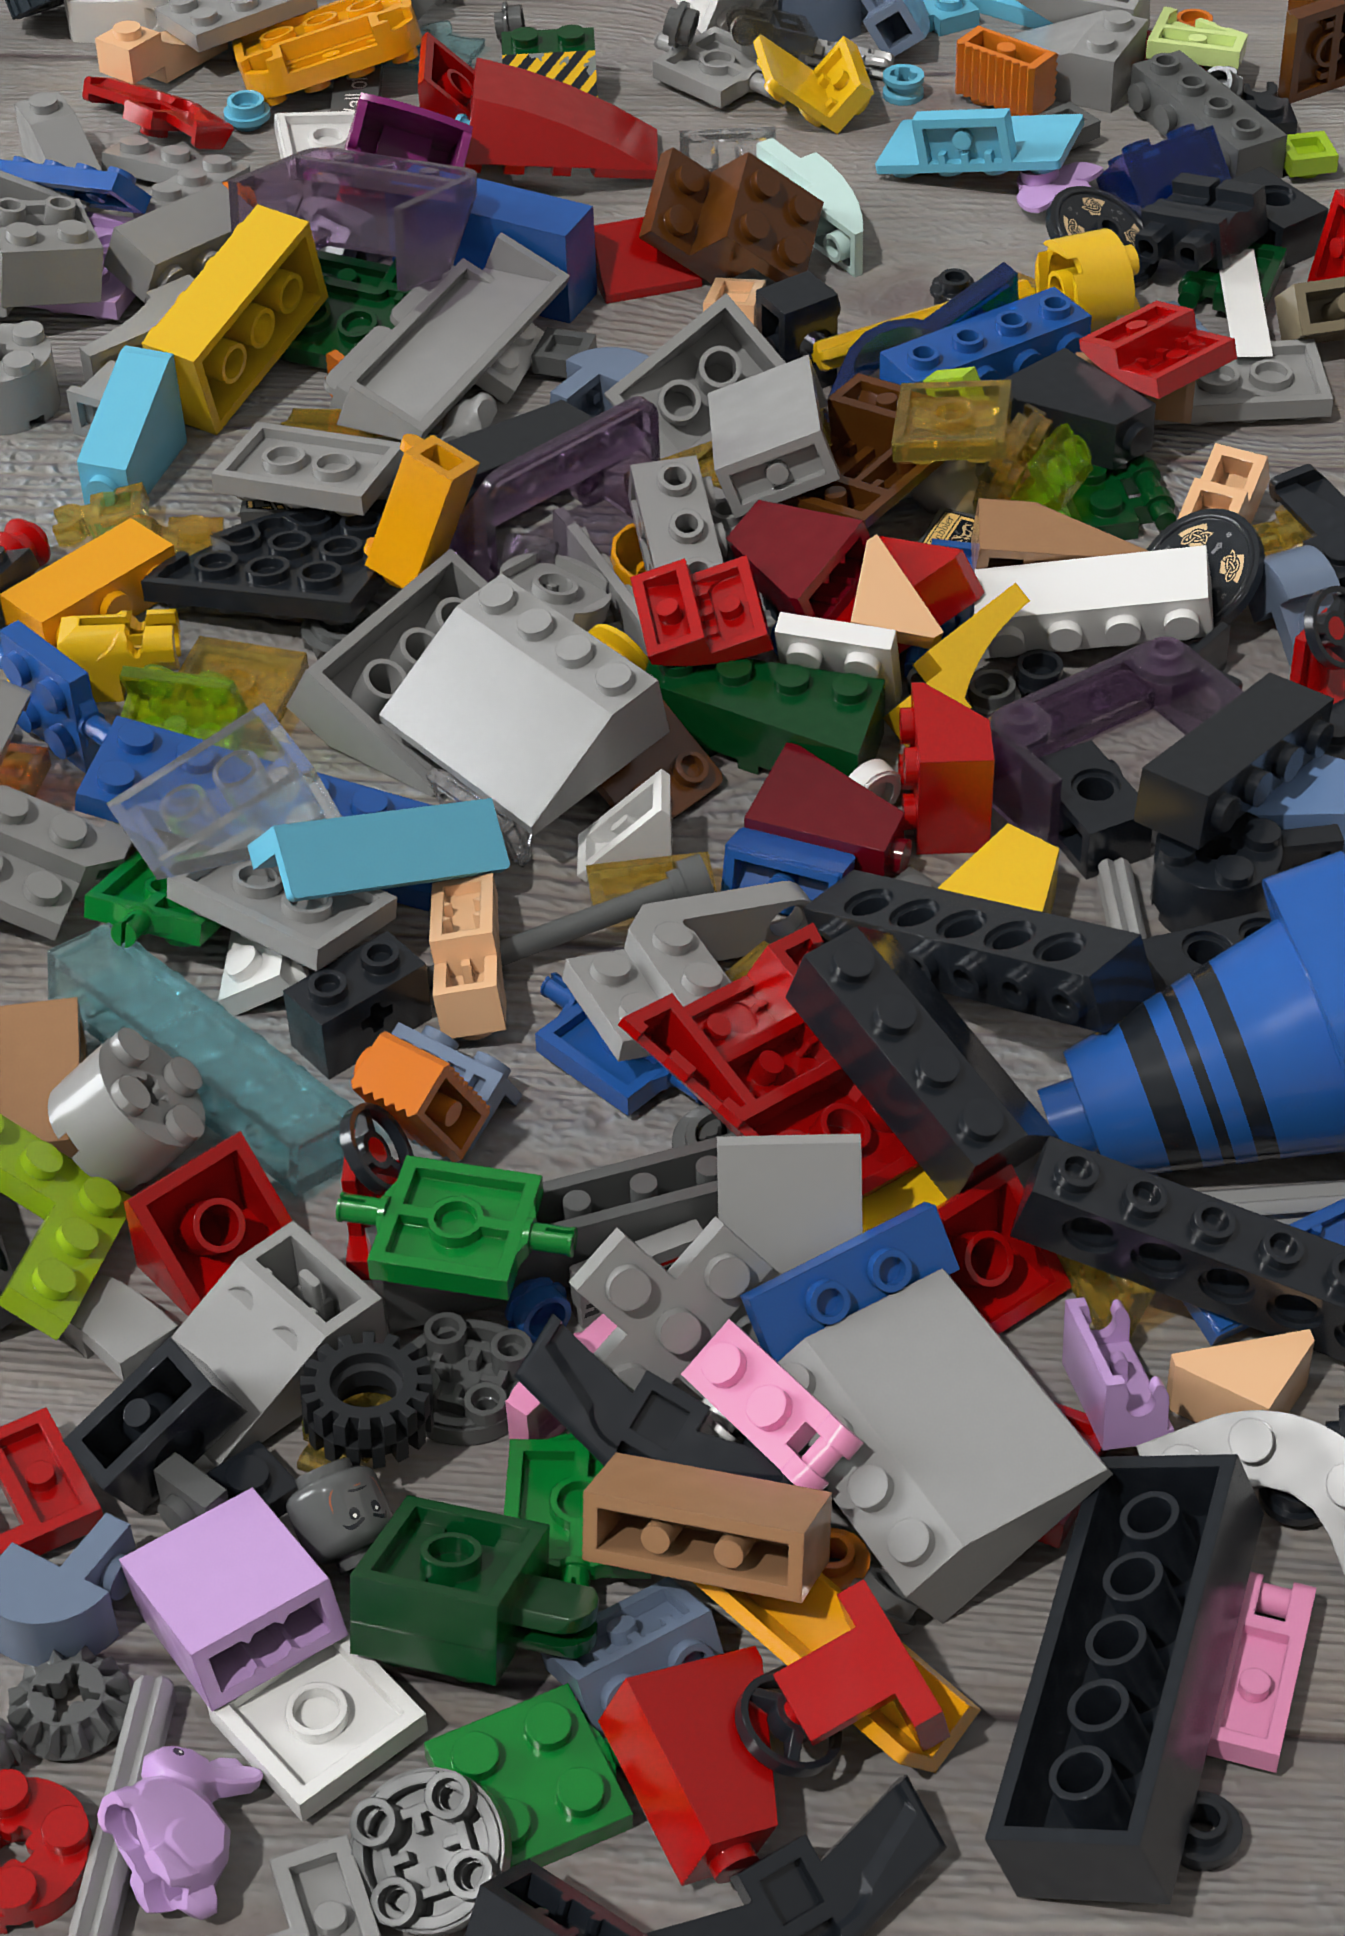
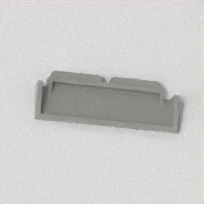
(441, 342)

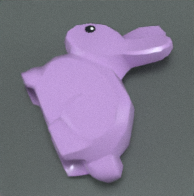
(173, 1830)

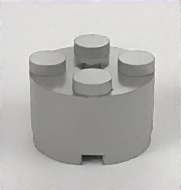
(26, 377)
(128, 1110)

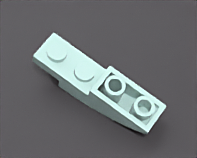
(841, 220)

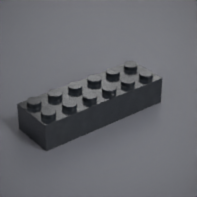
(1127, 1682)

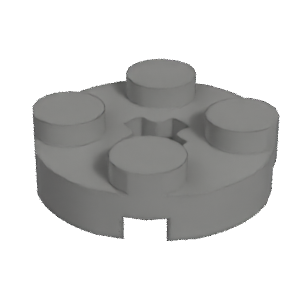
(566, 586)

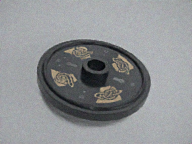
(1091, 209)
(1233, 556)

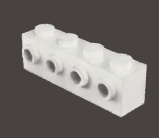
(1102, 601)

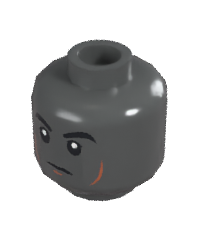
(338, 1513)

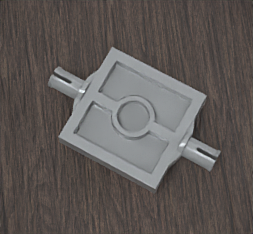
(710, 68)

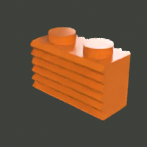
(1005, 72)
(421, 1095)

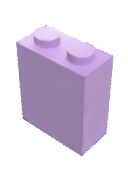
(233, 1598)

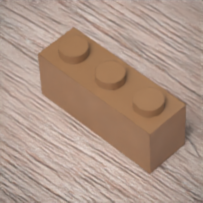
(37, 1051)
(707, 1527)

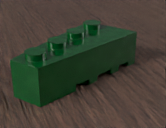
(759, 706)

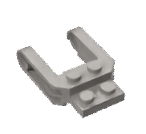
(44, 849)
(675, 951)

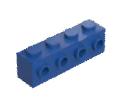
(994, 341)

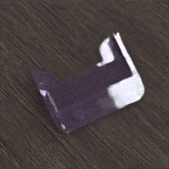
(587, 460)

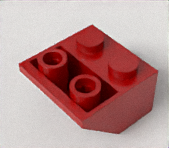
(946, 772)

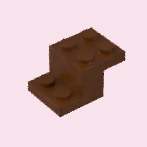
(1312, 49)
(730, 218)

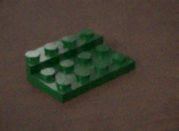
(358, 301)

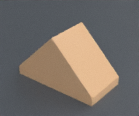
(890, 600)
(1240, 1376)

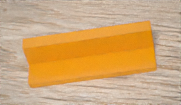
(800, 1628)

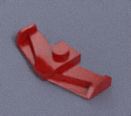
(160, 111)

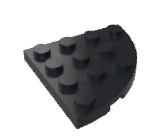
(277, 566)

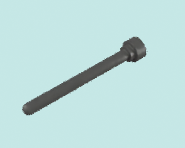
(686, 880)

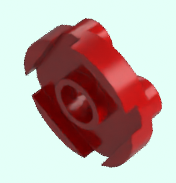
(58, 1845)

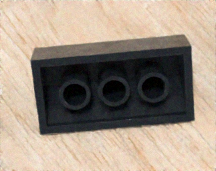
(915, 1059)

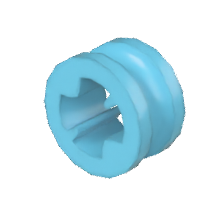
(903, 84)

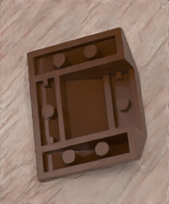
(861, 439)

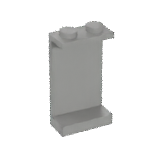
(770, 436)

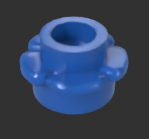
(534, 1303)

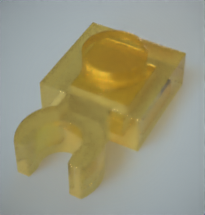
(101, 515)

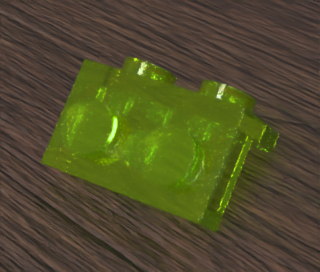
(1056, 470)
(181, 701)

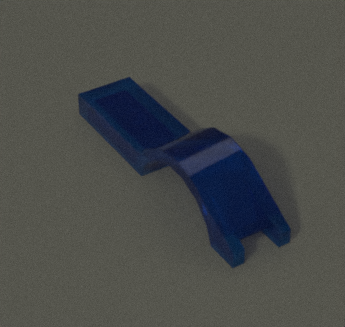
(988, 293)

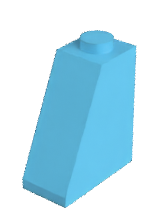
(135, 425)

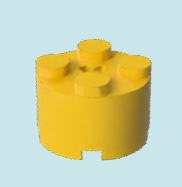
(1092, 272)

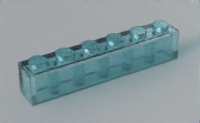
(246, 1081)

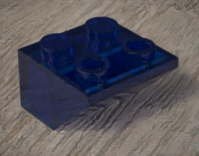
(1147, 170)

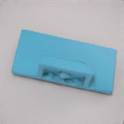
(979, 142)

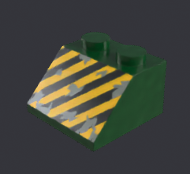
(556, 53)

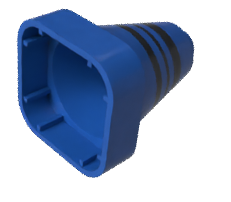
(1232, 1055)

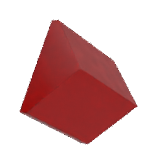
(443, 79)
(634, 269)
(202, 1220)
(997, 1271)

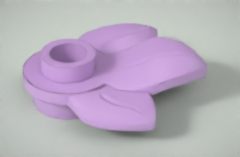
(1039, 190)

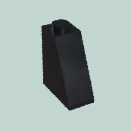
(1096, 406)

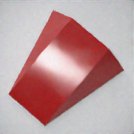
(552, 125)
(763, 1065)

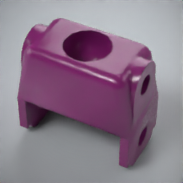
(407, 132)

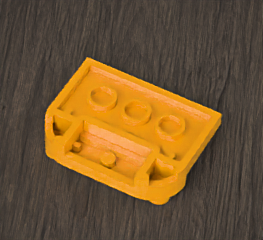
(326, 45)

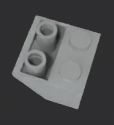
(48, 253)

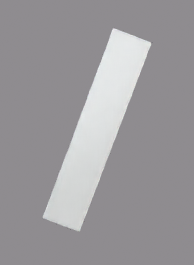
(1245, 306)

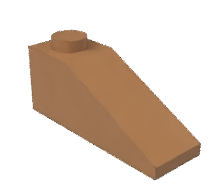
(1032, 533)

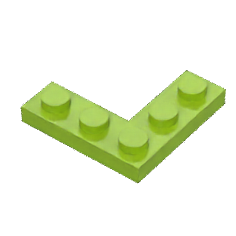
(73, 1240)

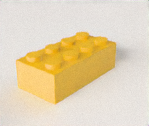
(240, 315)

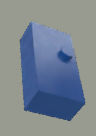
(546, 225)

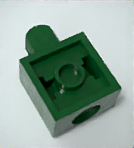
(464, 1593)

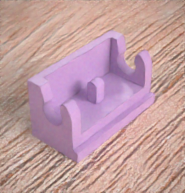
(1111, 1380)

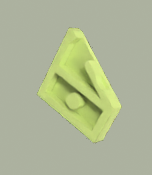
(1204, 44)

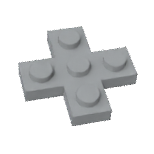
(666, 1313)

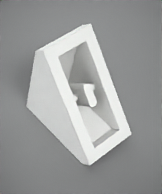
(631, 829)

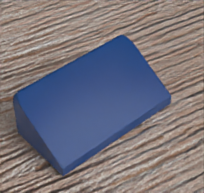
(767, 858)

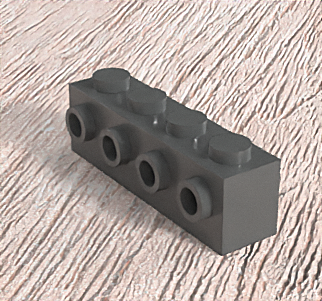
(1178, 92)

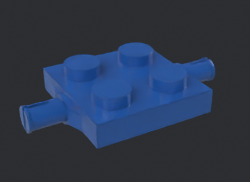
(61, 698)
(581, 1052)

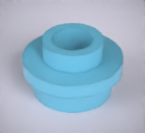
(246, 110)

